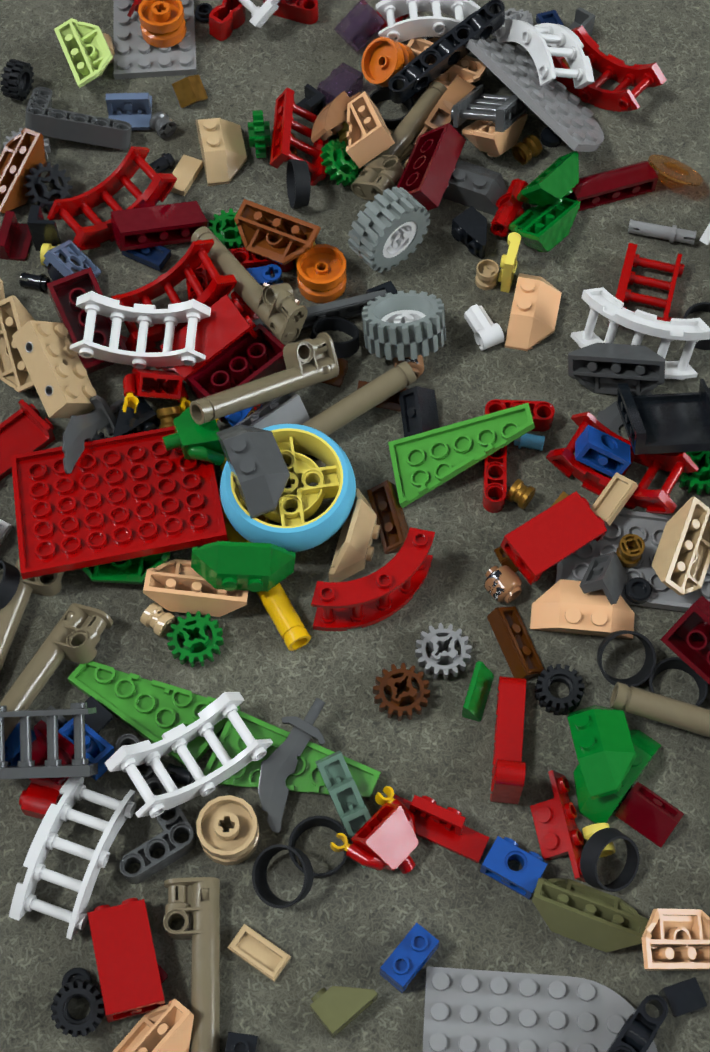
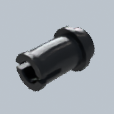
(164, 162)
(35, 281)
(182, 774)

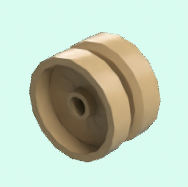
(225, 814)

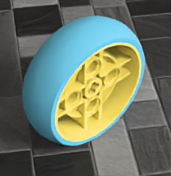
(333, 481)

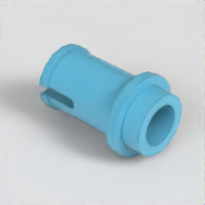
(530, 441)

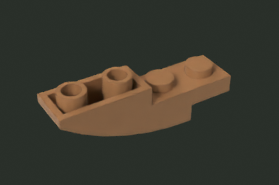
(442, 111)
(331, 117)

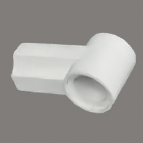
(484, 330)

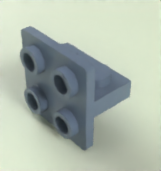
(131, 108)

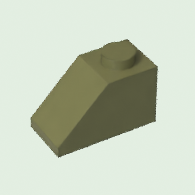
(340, 1006)

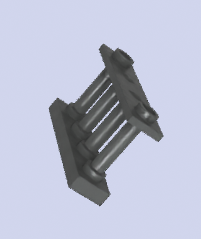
(488, 107)
(53, 765)

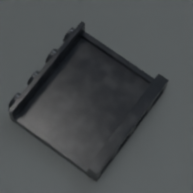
(666, 420)

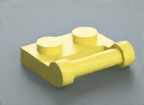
(509, 262)

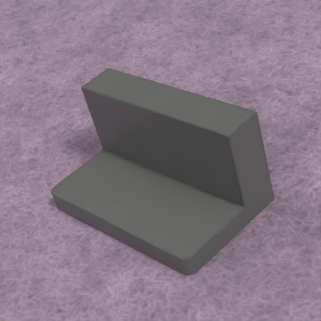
(607, 574)

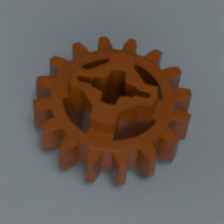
(394, 682)

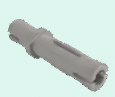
(662, 232)

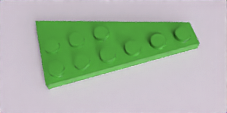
(440, 454)
(145, 704)
(306, 776)

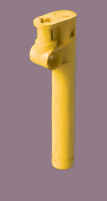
(276, 602)

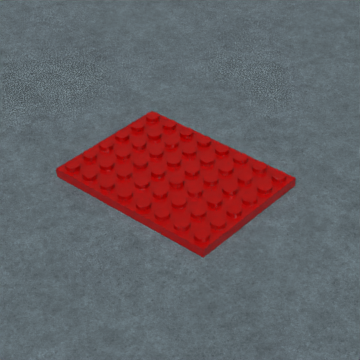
(115, 506)

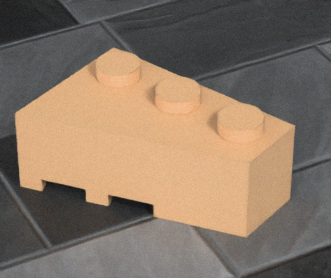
(367, 131)

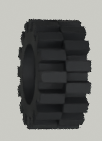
(17, 79)
(559, 675)
(60, 1008)

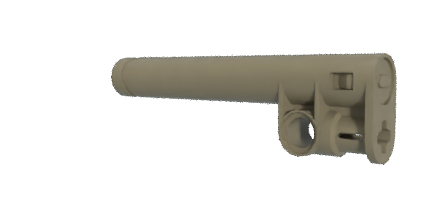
(386, 169)
(272, 304)
(309, 367)
(361, 401)
(13, 612)
(72, 640)
(661, 709)
(200, 909)

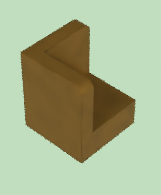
(189, 90)

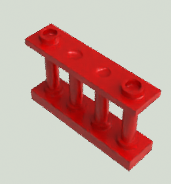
(283, 138)
(629, 277)

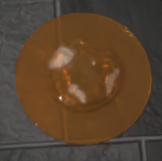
(673, 172)

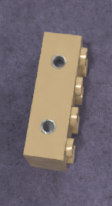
(55, 367)

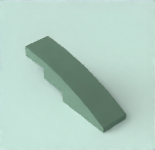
(343, 793)

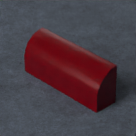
(614, 185)
(156, 225)

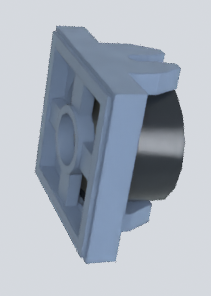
(67, 260)

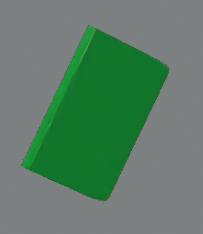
(478, 692)

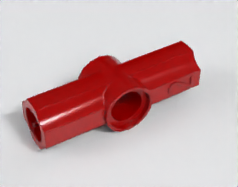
(508, 208)

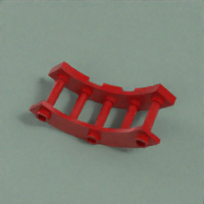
(620, 99)
(92, 236)
(165, 283)
(654, 500)
(377, 595)

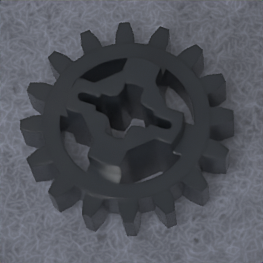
(39, 182)

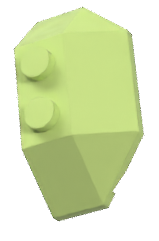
(84, 50)

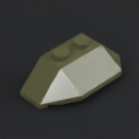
(588, 914)

